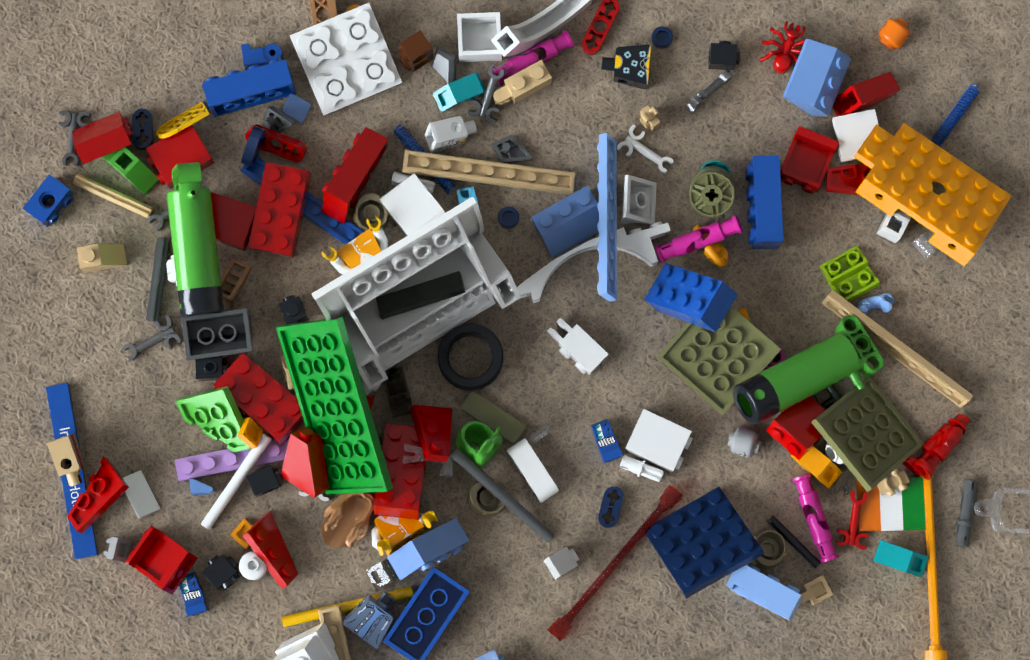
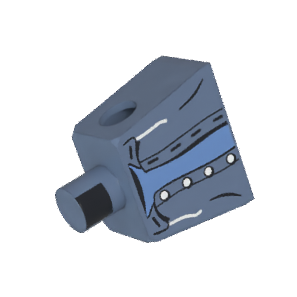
(371, 618)

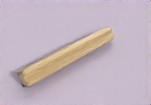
(113, 195)

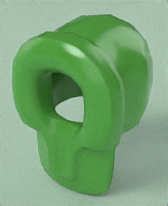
(481, 435)

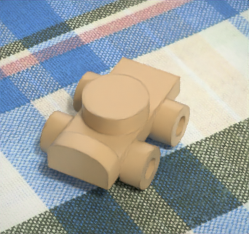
(889, 484)

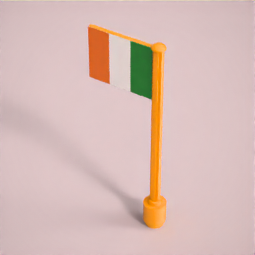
(908, 511)

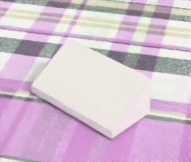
(140, 495)

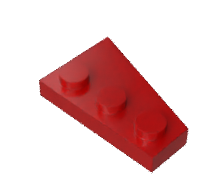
(845, 178)
(433, 430)
(99, 496)
(270, 548)

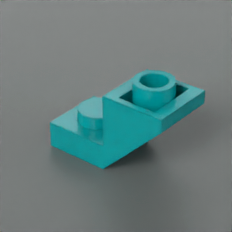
(459, 91)
(901, 558)

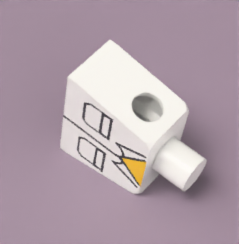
(448, 133)

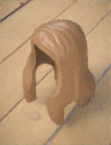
(347, 519)

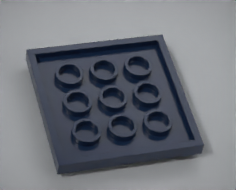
(703, 542)

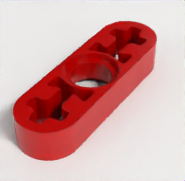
(599, 42)
(284, 140)

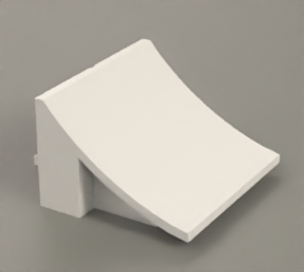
(435, 250)

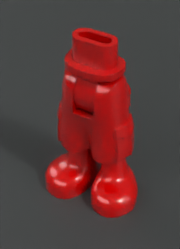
(938, 447)

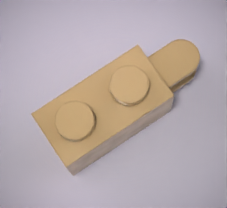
(523, 84)

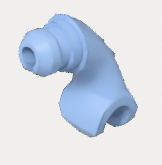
(881, 301)

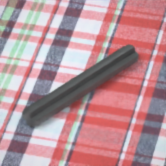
(157, 280)

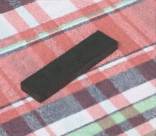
(420, 295)

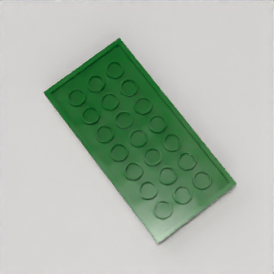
(335, 404)

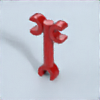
(851, 536)

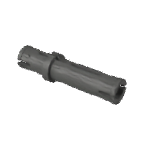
(966, 513)

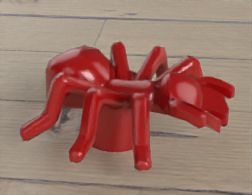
(786, 50)

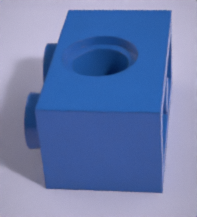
(49, 189)

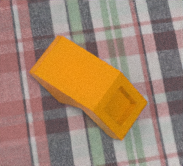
(819, 466)

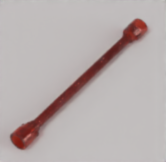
(667, 500)

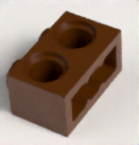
(415, 51)

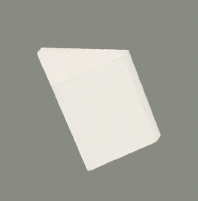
(638, 201)

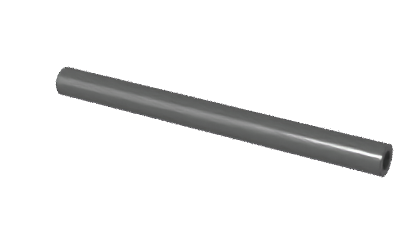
(501, 494)

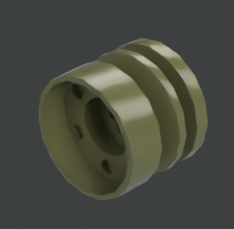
(712, 178)

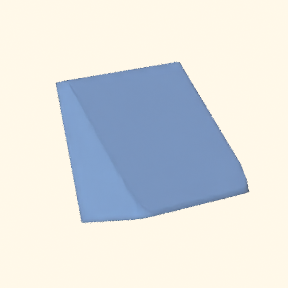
(296, 108)
(198, 488)

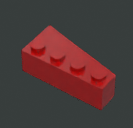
(353, 174)

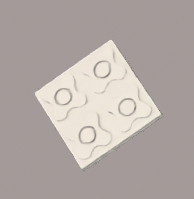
(345, 58)

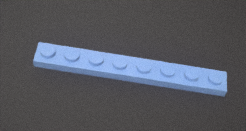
(607, 217)

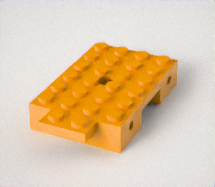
(903, 179)

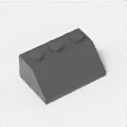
(217, 334)

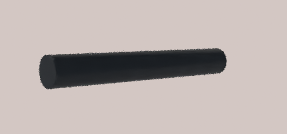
(789, 537)

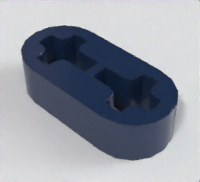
(147, 129)
(253, 146)
(615, 508)

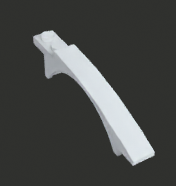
(636, 243)

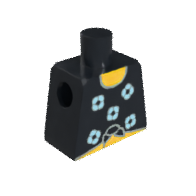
(630, 65)

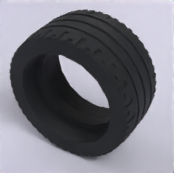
(476, 331)

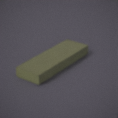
(493, 416)

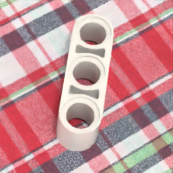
(532, 470)

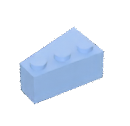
(765, 591)

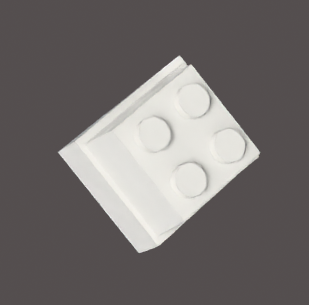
(309, 645)

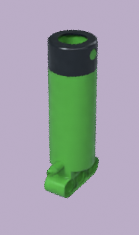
(194, 243)
(809, 372)

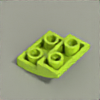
(850, 274)

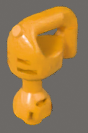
(715, 252)

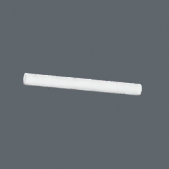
(235, 482)

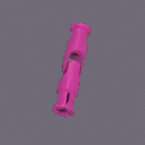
(549, 46)
(695, 240)
(817, 523)

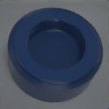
(662, 37)
(508, 217)

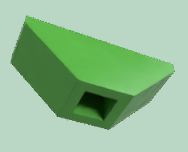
(132, 169)

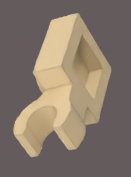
(649, 118)
(816, 590)

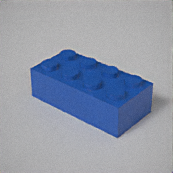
(248, 87)
(765, 202)
(691, 297)
(426, 616)

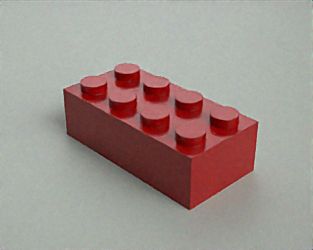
(279, 209)
(262, 399)
(406, 479)

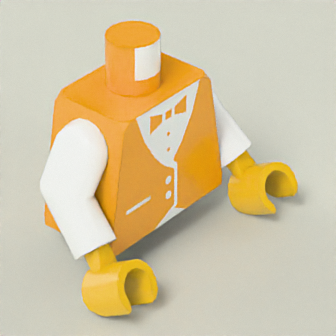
(359, 249)
(394, 532)

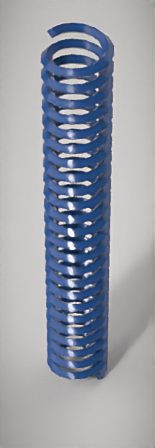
(956, 117)
(410, 148)

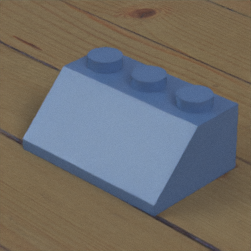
(817, 78)
(567, 222)

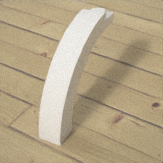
(527, 34)

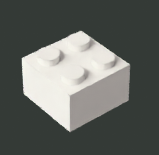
(475, 36)

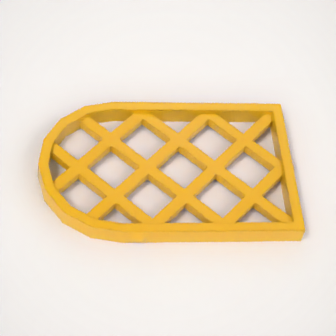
(161, 132)

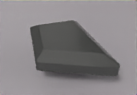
(445, 65)
(277, 119)
(511, 151)

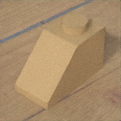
(101, 257)

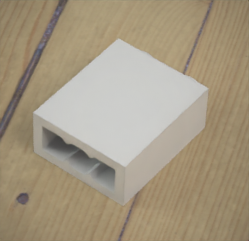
(659, 441)

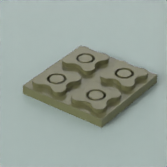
(719, 359)
(867, 434)

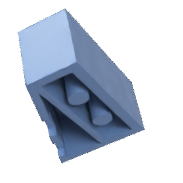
(428, 548)

